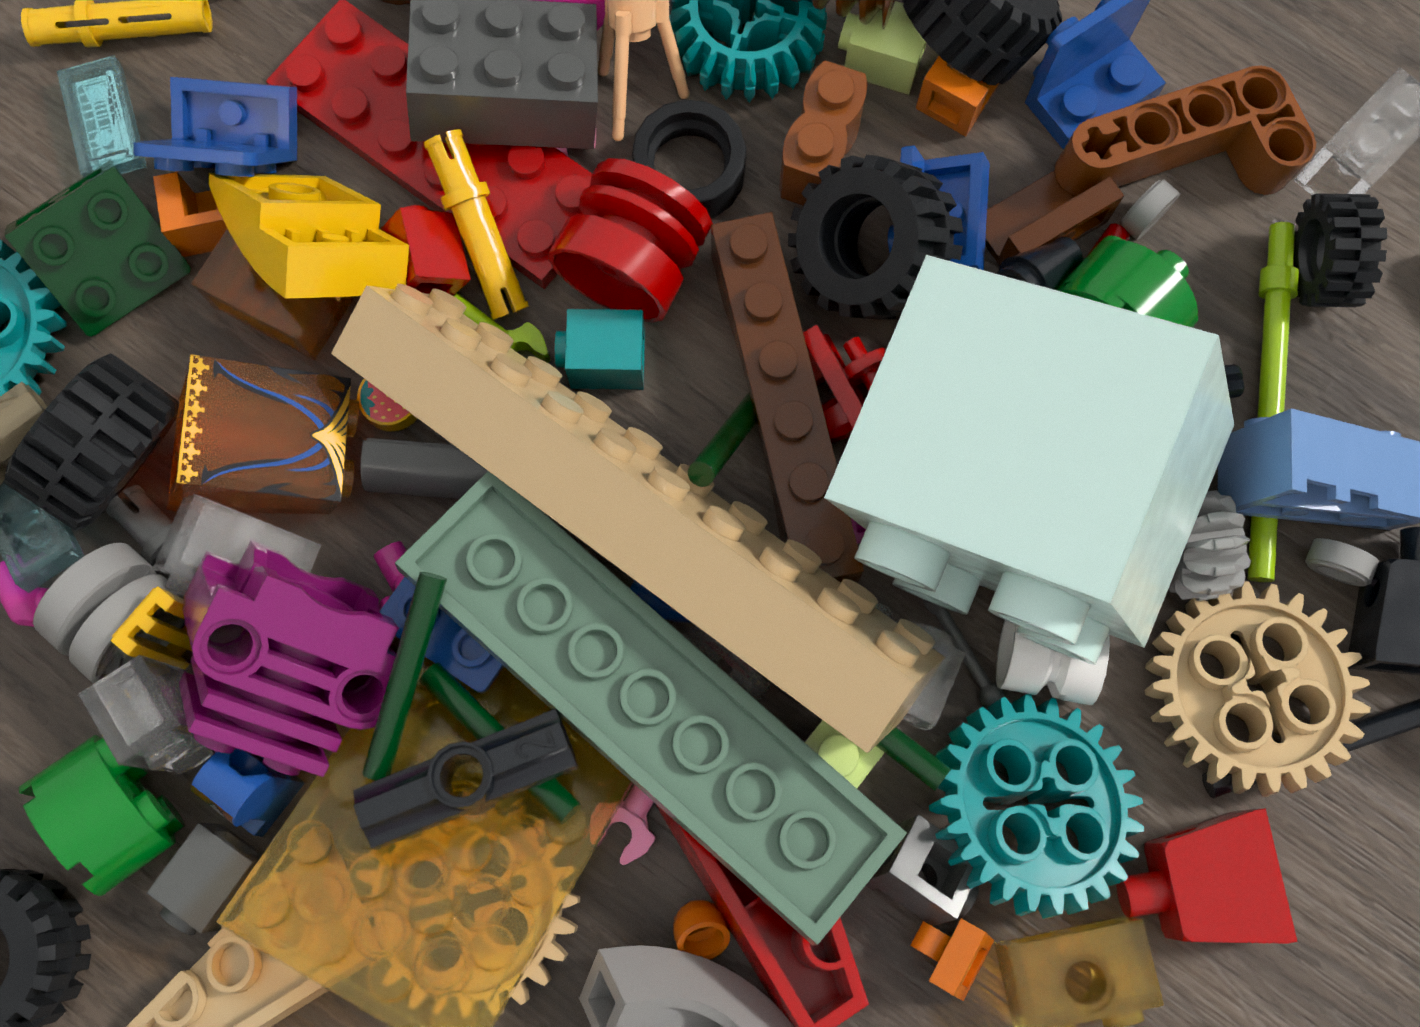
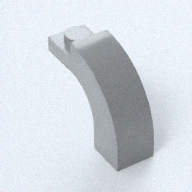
(671, 990)

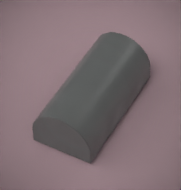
(417, 469)

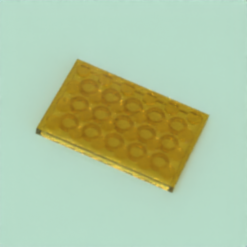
(441, 918)

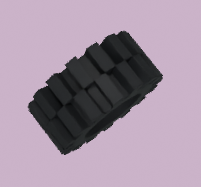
(1338, 249)

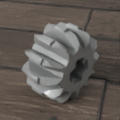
(1214, 552)

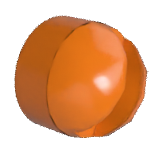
(701, 929)

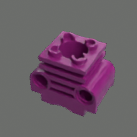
(285, 663)

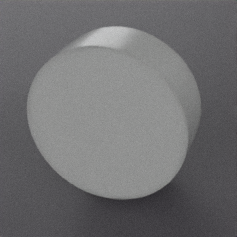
(1149, 208)
(1341, 562)

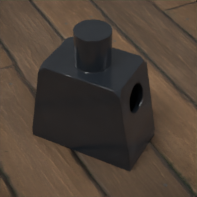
(1389, 613)

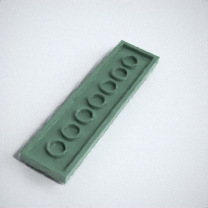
(655, 706)

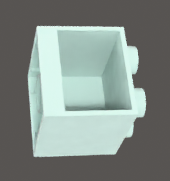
(1035, 455)

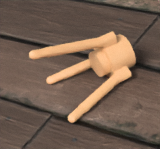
(633, 23)

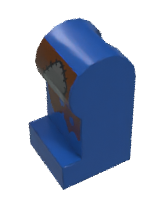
(245, 789)

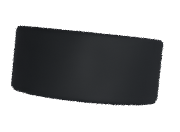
(704, 121)

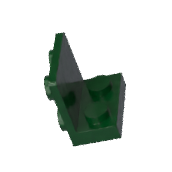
(97, 249)

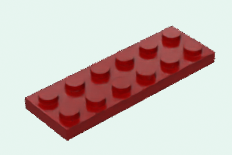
(354, 89)

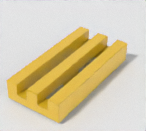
(141, 618)

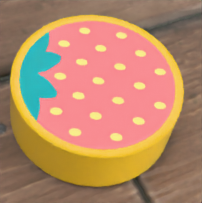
(381, 409)

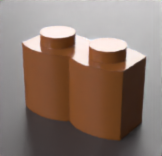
(824, 130)

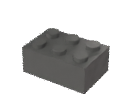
(503, 72)

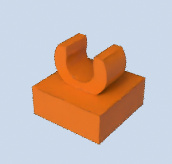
(957, 956)

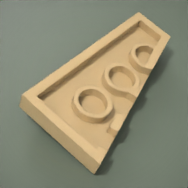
(230, 988)

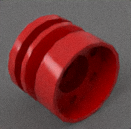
(631, 239)

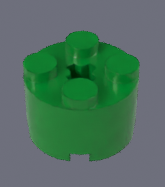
(1135, 280)
(99, 815)

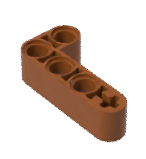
(1239, 113)

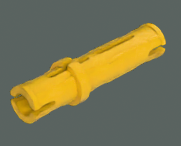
(49, 24)
(475, 223)

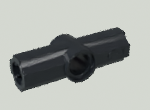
(423, 793)

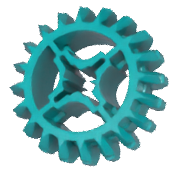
(767, 52)

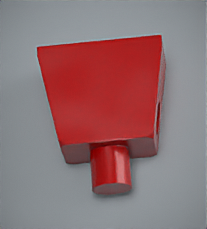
(1214, 883)

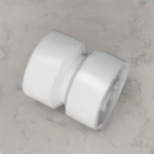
(1030, 666)

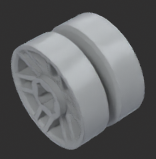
(93, 602)

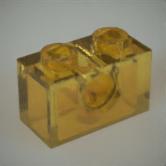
(1120, 969)

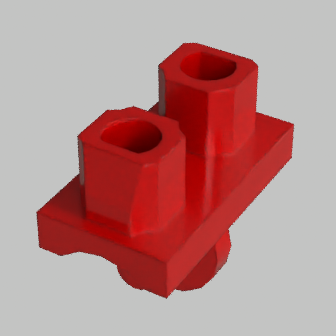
(843, 380)

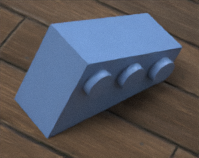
(1322, 472)

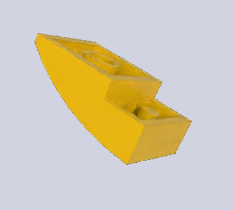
(309, 234)

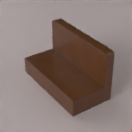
(1046, 213)

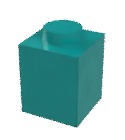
(602, 349)

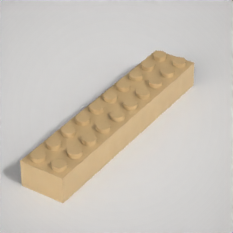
(642, 511)

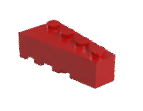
(804, 981)

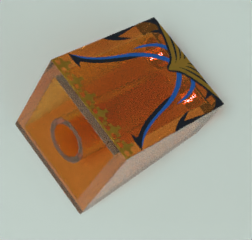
(262, 438)

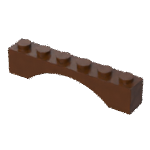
(782, 390)

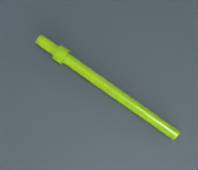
(1277, 286)

